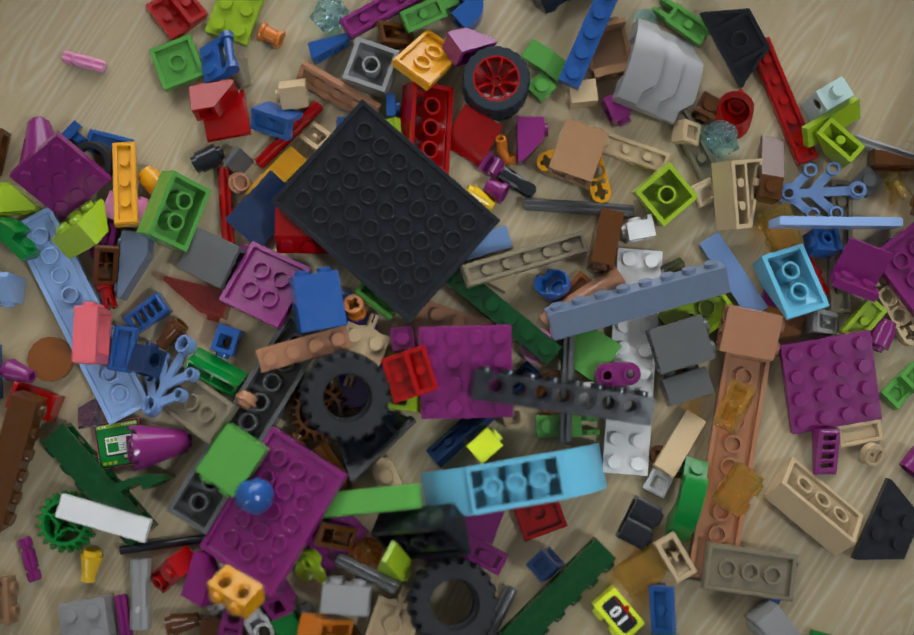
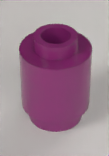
(883, 335)

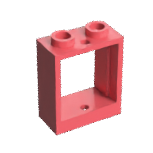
(91, 334)

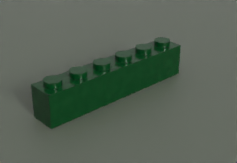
(500, 312)
(83, 465)
(561, 591)

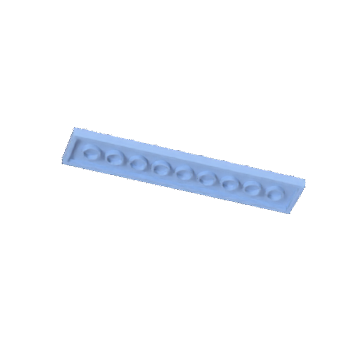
(66, 286)

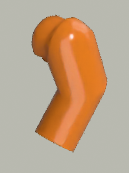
(502, 150)

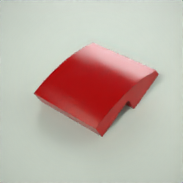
(176, 16)
(232, 123)
(473, 135)
(409, 374)

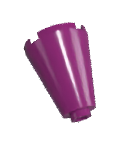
(36, 133)
(155, 444)

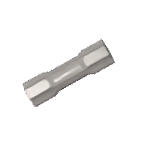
(140, 594)

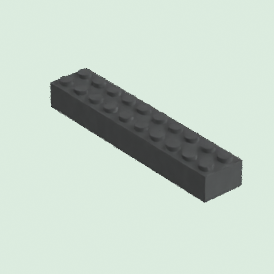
(201, 502)

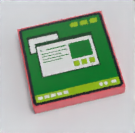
(112, 442)

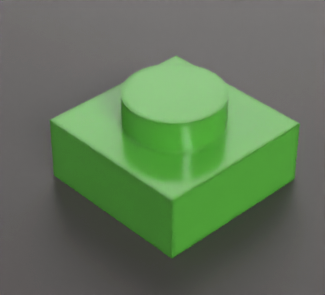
(541, 87)

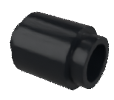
(207, 158)

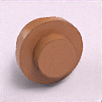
(238, 183)
(246, 400)

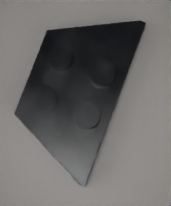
(737, 40)
(364, 453)
(888, 526)

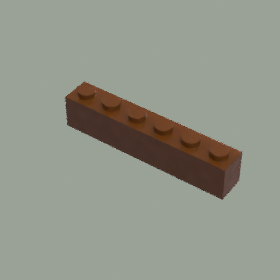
(17, 442)

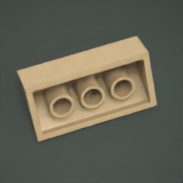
(814, 507)

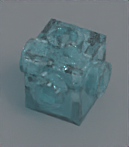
(327, 14)
(721, 138)

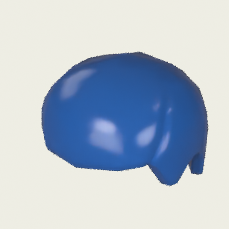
(552, 285)
(254, 496)

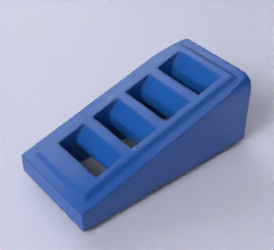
(327, 47)
(165, 311)

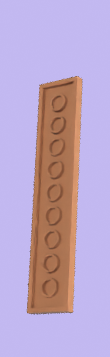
(726, 449)

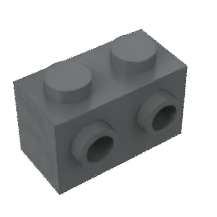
(686, 386)

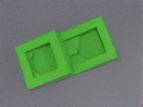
(543, 59)
(899, 387)

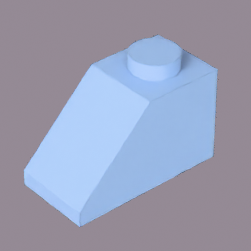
(11, 289)

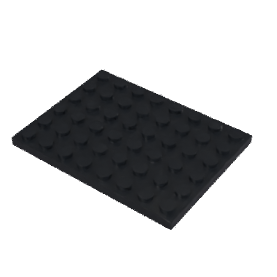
(385, 211)

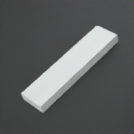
(104, 517)

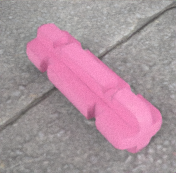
(84, 61)

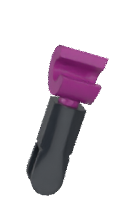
(494, 166)

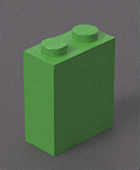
(232, 459)

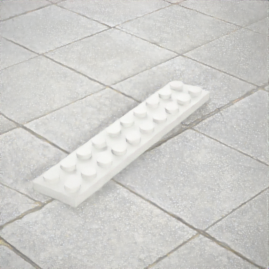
(625, 443)

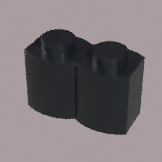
(639, 522)

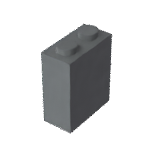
(211, 258)
(680, 344)

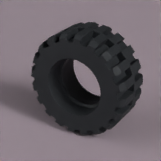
(363, 421)
(447, 569)

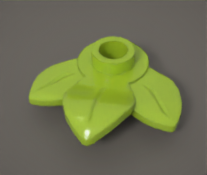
(309, 566)

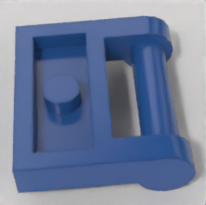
(213, 58)

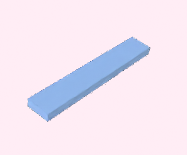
(841, 223)

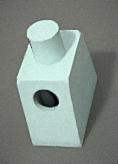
(828, 97)

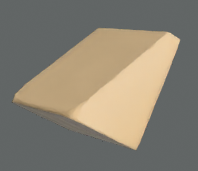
(686, 132)

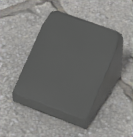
(238, 161)

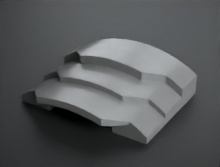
(659, 73)

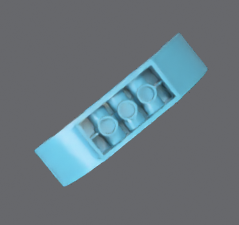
(517, 481)

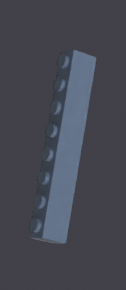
(637, 299)

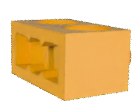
(236, 592)

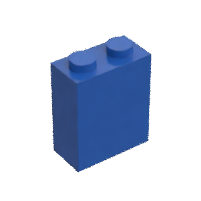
(317, 300)

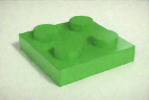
(177, 63)

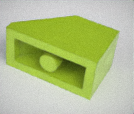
(838, 143)
(15, 202)
(396, 564)

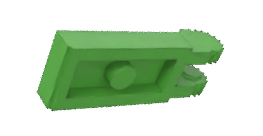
(682, 22)
(548, 426)

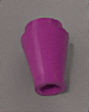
(16, 371)

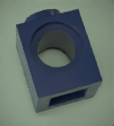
(147, 360)
(545, 564)

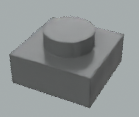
(869, 178)

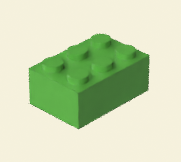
(173, 211)

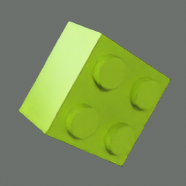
(664, 194)

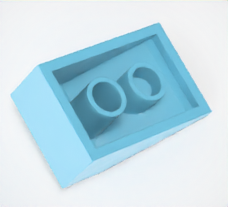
(791, 281)

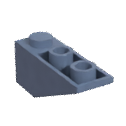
(135, 256)

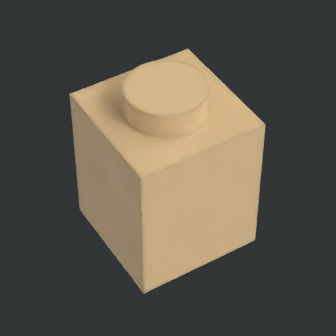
(292, 94)
(583, 97)

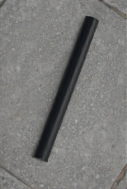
(161, 544)

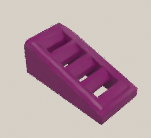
(833, 446)

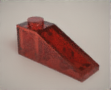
(201, 298)

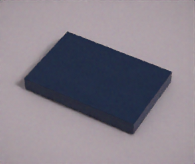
(255, 213)

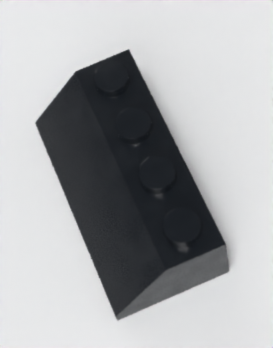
(425, 531)

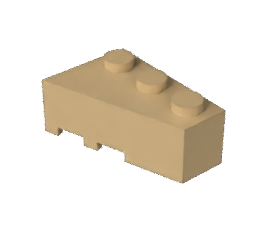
(734, 193)

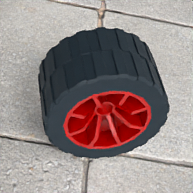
(496, 82)

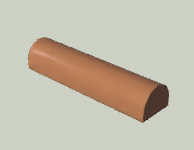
(605, 281)

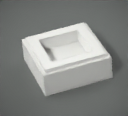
(657, 483)

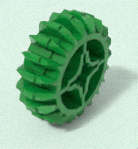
(56, 536)

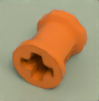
(271, 35)
(357, 313)

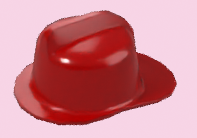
(736, 109)

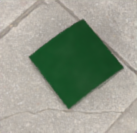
(146, 481)

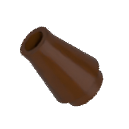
(172, 332)
(181, 622)

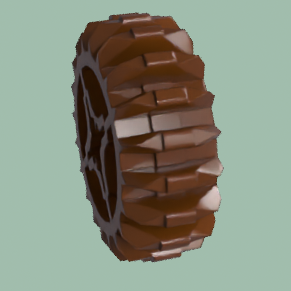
(328, 403)

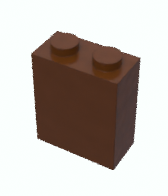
(604, 240)

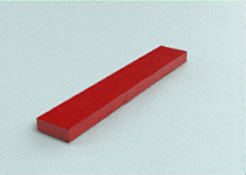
(784, 106)

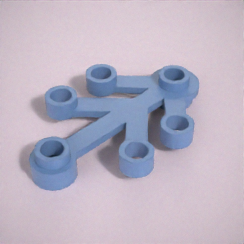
(817, 193)
(156, 399)

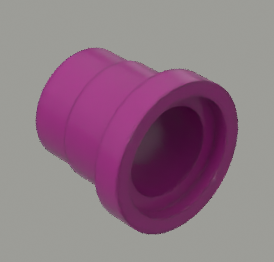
(496, 190)

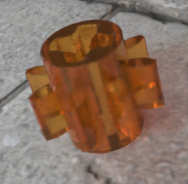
(367, 551)

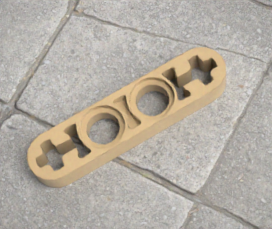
(896, 304)

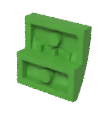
(591, 350)

